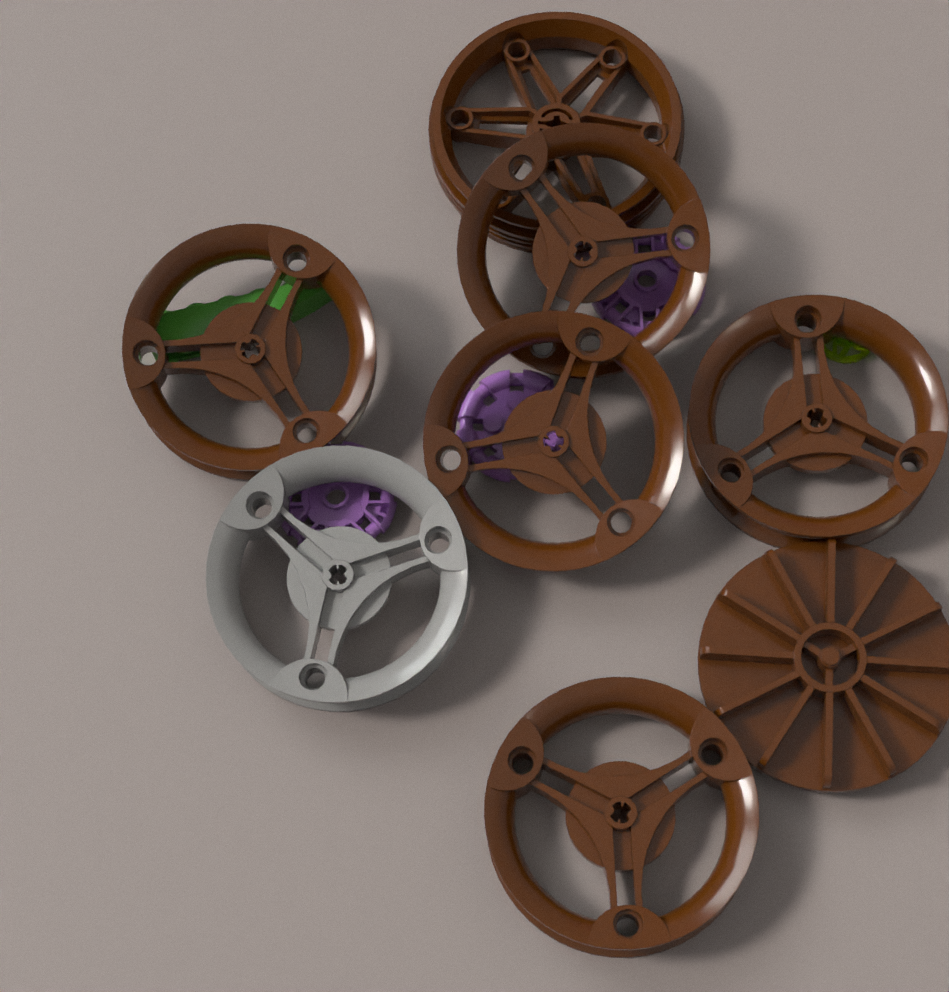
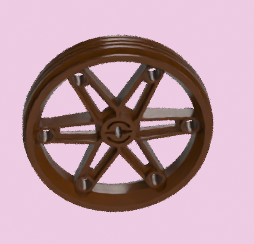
(521, 38)

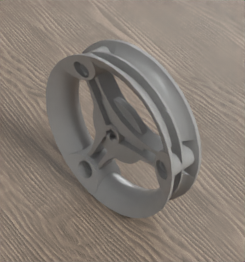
(334, 552)

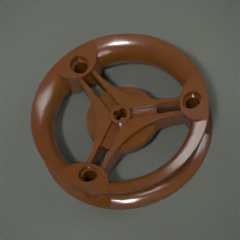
(585, 225)
(242, 329)
(819, 398)
(546, 414)
(628, 788)

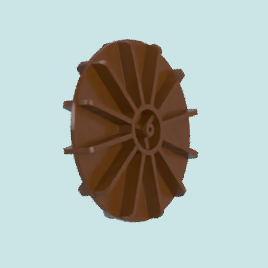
(827, 666)

